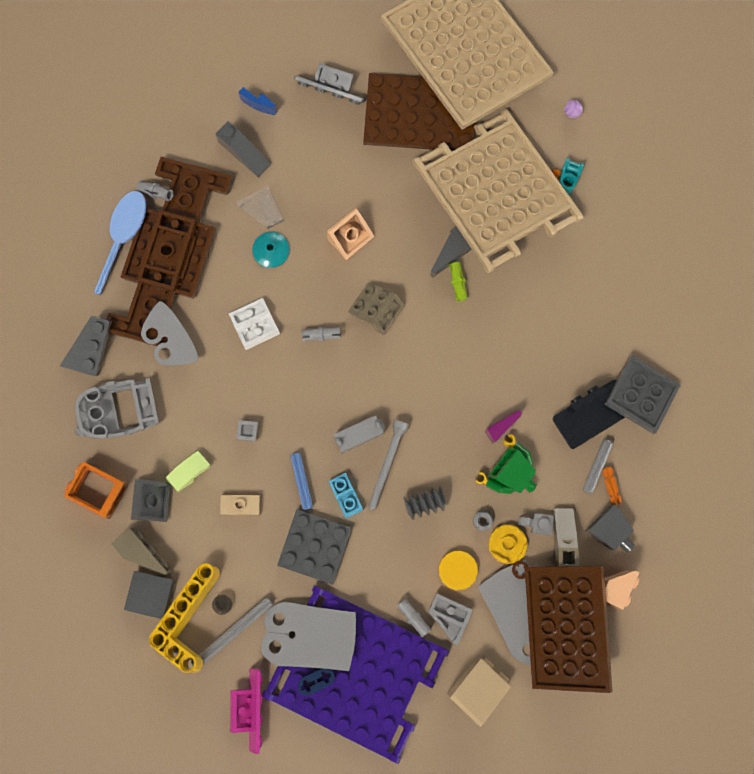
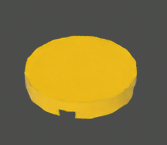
(507, 544)
(458, 570)

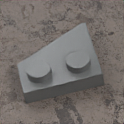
(450, 616)

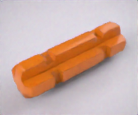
(611, 485)

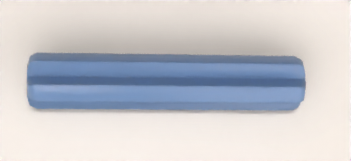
(301, 481)

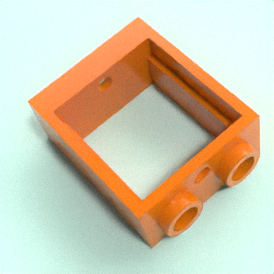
(113, 498)

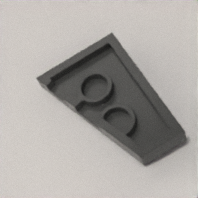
(89, 347)

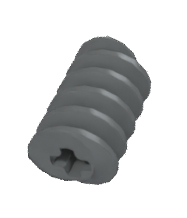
(425, 503)

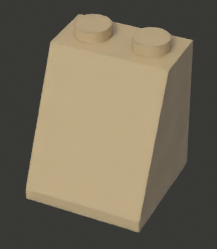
(479, 690)

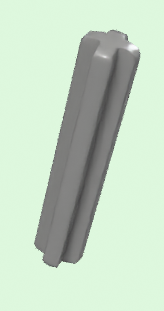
(598, 466)

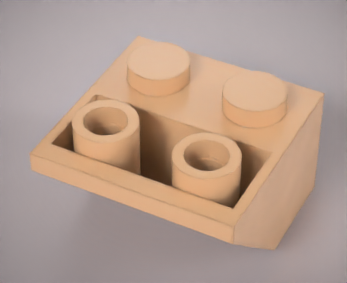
(619, 588)

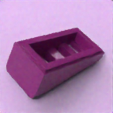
(497, 430)

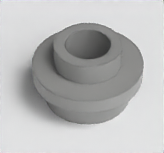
(489, 520)

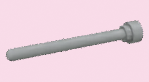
(399, 429)

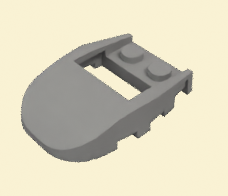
(97, 410)

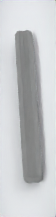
(235, 630)

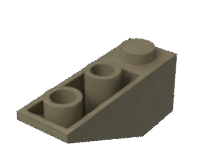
(565, 538)
(135, 549)

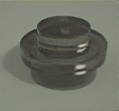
(222, 604)

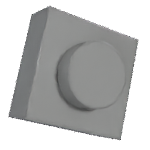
(247, 431)

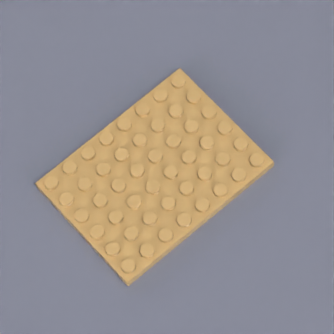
(467, 53)

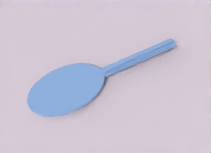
(123, 226)

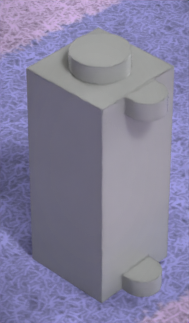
(359, 434)

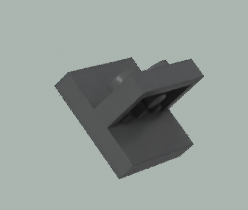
(150, 500)

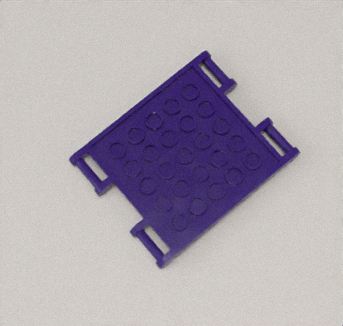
(375, 691)

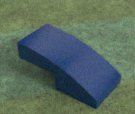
(261, 103)

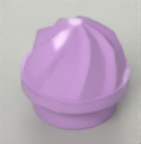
(573, 109)

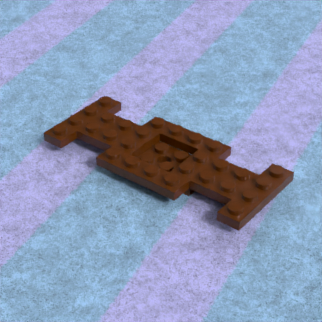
(171, 227)

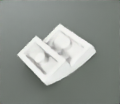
(254, 324)

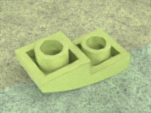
(188, 470)

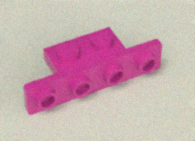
(245, 710)

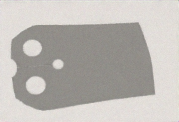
(508, 604)
(321, 640)

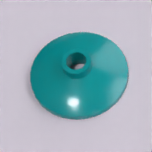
(271, 258)

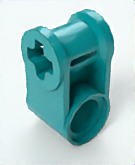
(570, 173)

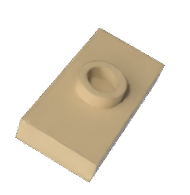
(240, 505)

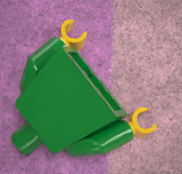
(512, 471)

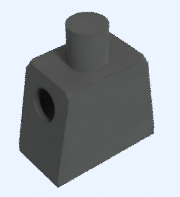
(612, 530)

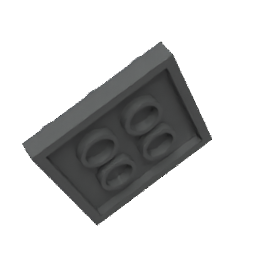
(642, 394)
(314, 547)

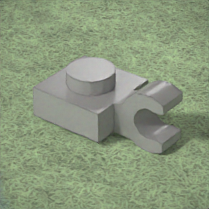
(540, 523)

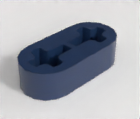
(318, 685)

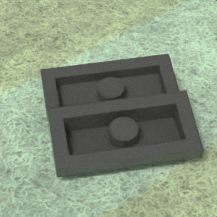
(149, 594)

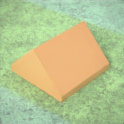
(350, 234)

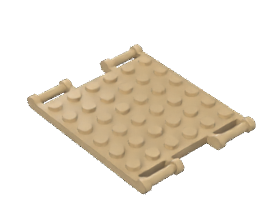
(497, 189)

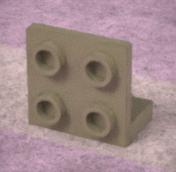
(377, 307)

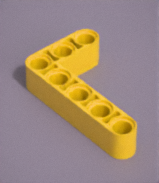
(182, 618)

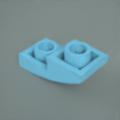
(345, 495)

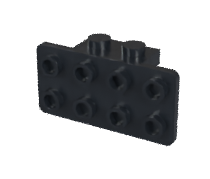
(587, 416)

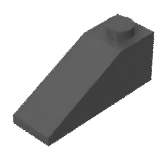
(242, 149)
(454, 249)

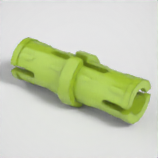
(458, 281)

